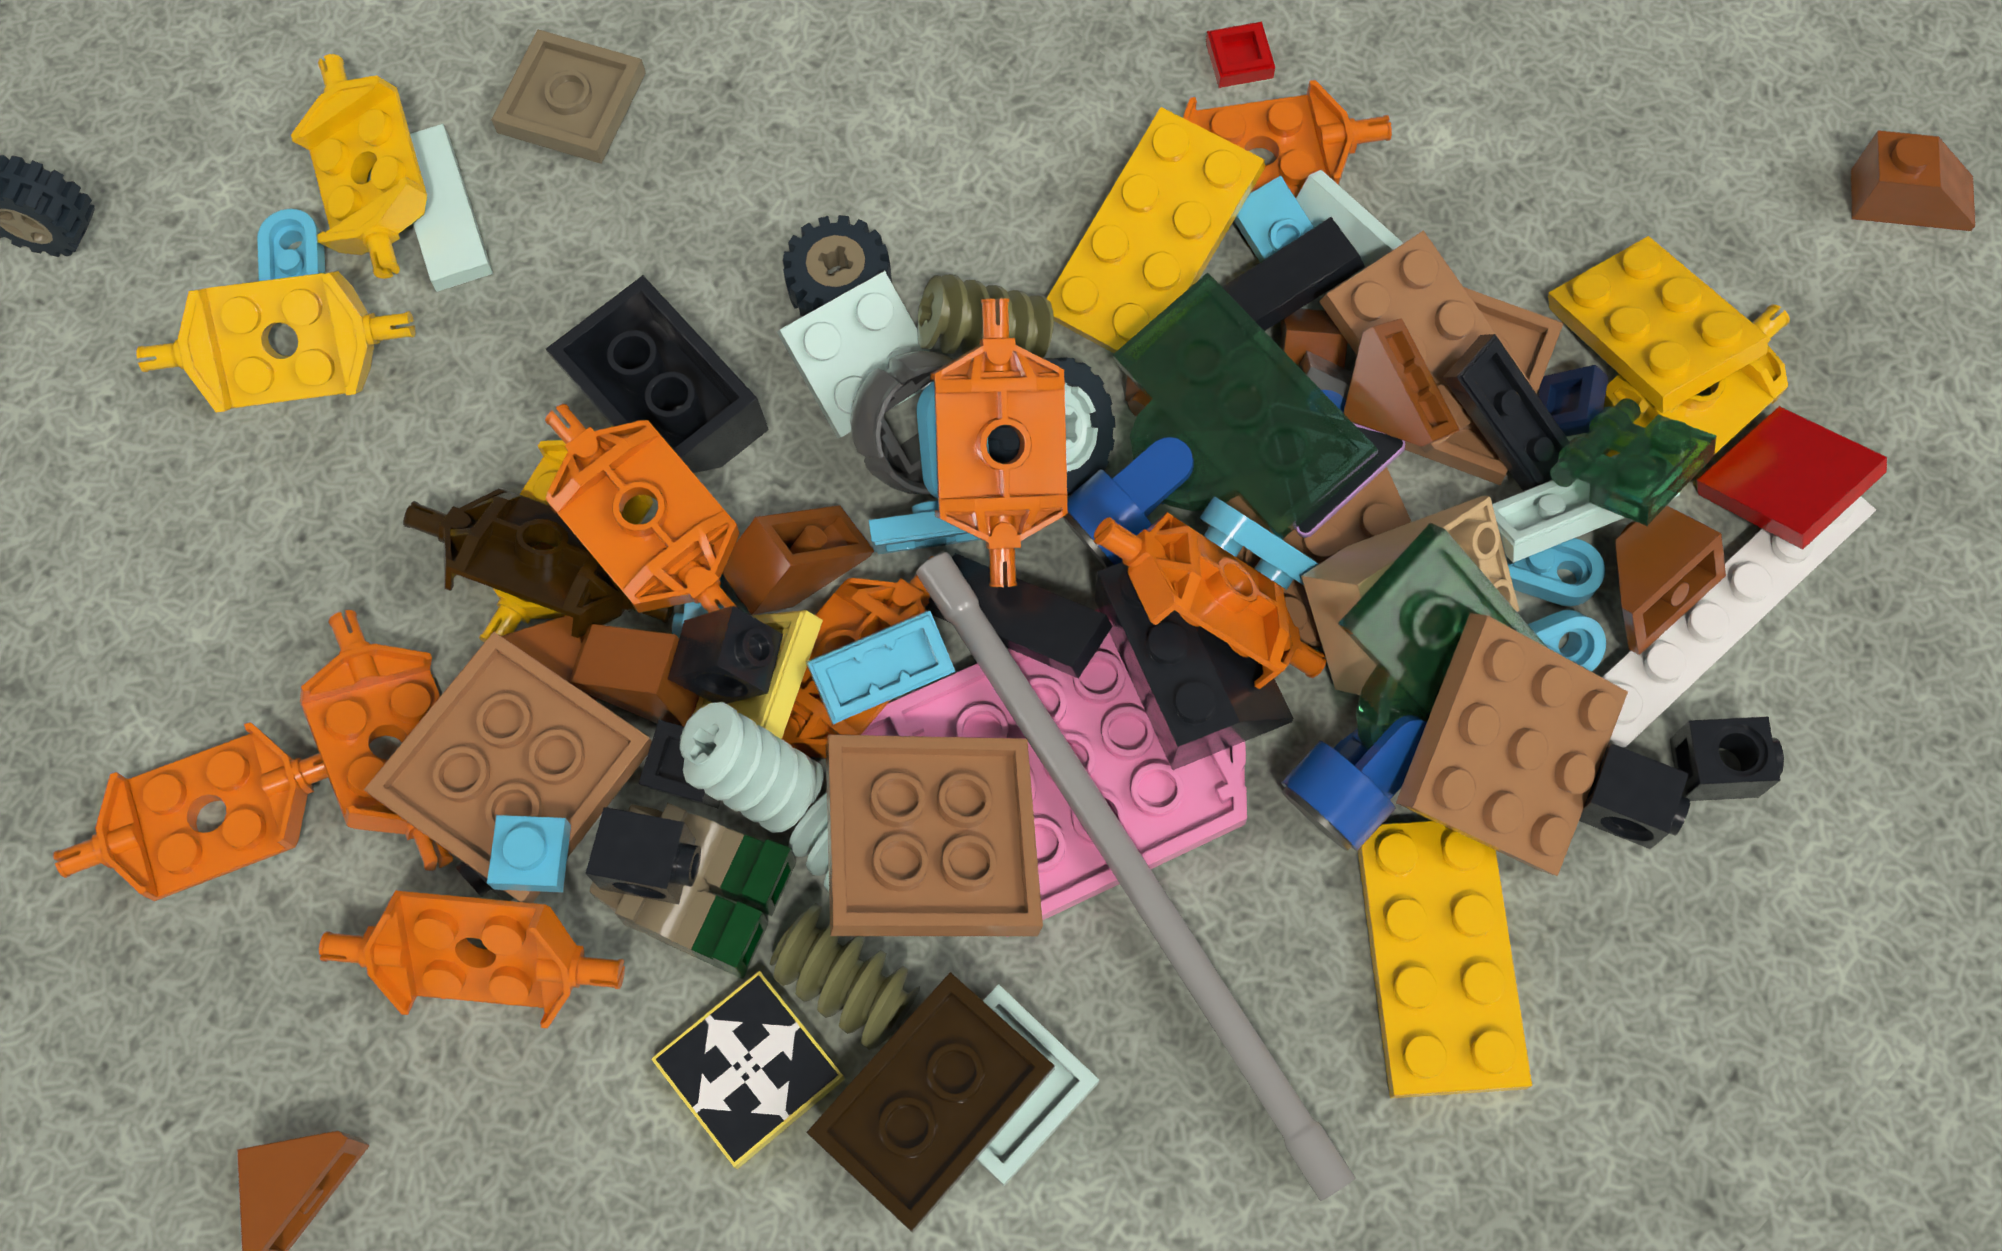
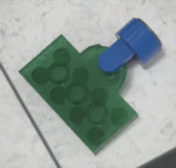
(1220, 423)
(1411, 632)

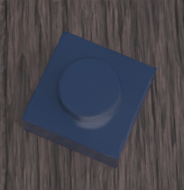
(1574, 397)

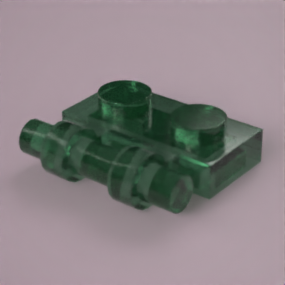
(1650, 466)

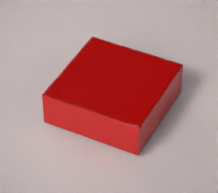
(1240, 54)

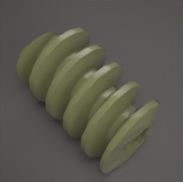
(955, 313)
(842, 979)

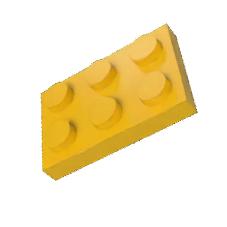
(1657, 324)

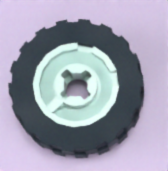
(1087, 425)

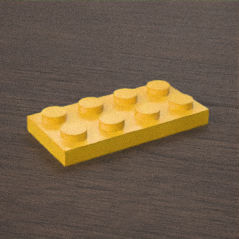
(1153, 230)
(1441, 963)

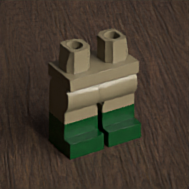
(704, 923)

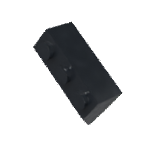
(649, 364)
(1187, 678)

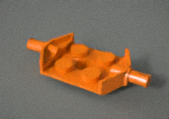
(1300, 131)
(973, 397)
(654, 563)
(1213, 590)
(849, 614)
(353, 701)
(151, 819)
(425, 953)

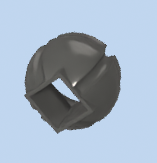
(885, 459)

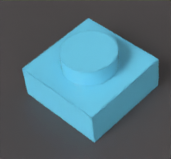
(529, 853)

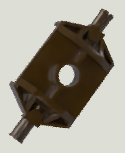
(493, 546)

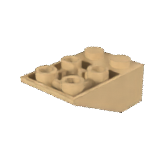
(1347, 575)

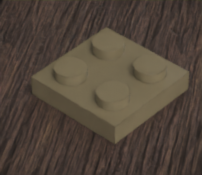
(569, 96)

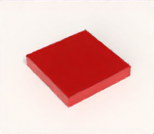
(1791, 477)

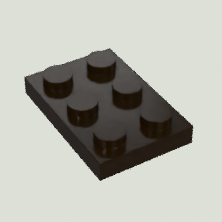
(931, 1101)

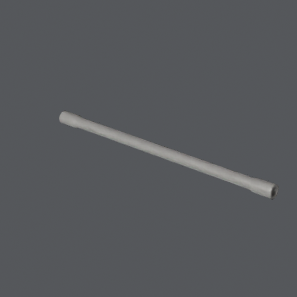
(1302, 1135)

